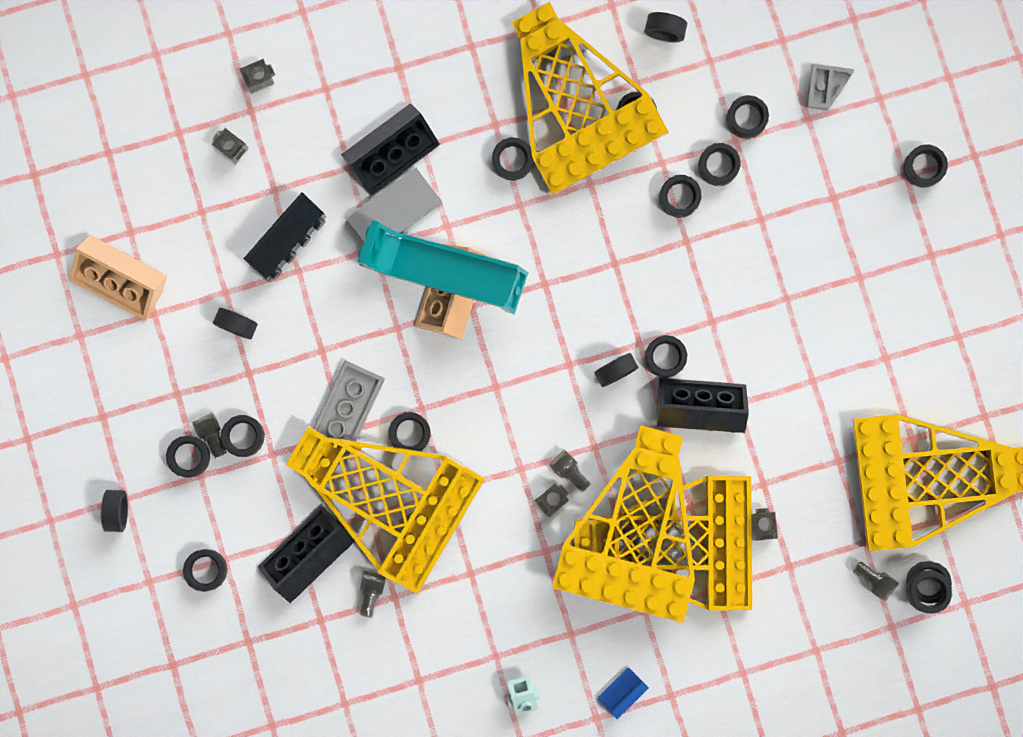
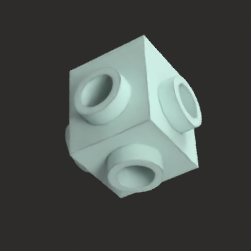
(522, 695)

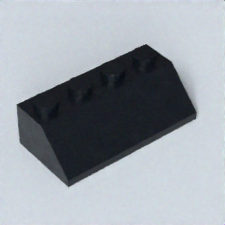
(391, 149)
(285, 237)
(702, 405)
(305, 554)

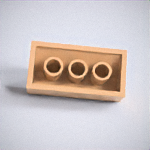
(117, 277)
(445, 312)

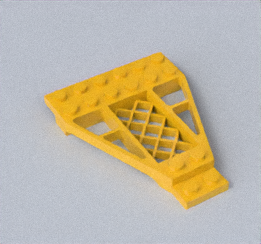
(601, 141)
(885, 487)
(431, 522)
(727, 541)
(623, 581)

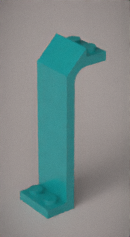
(442, 267)

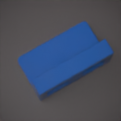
(622, 693)

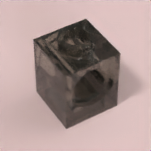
(250, 70)
(233, 154)
(542, 502)
(770, 532)

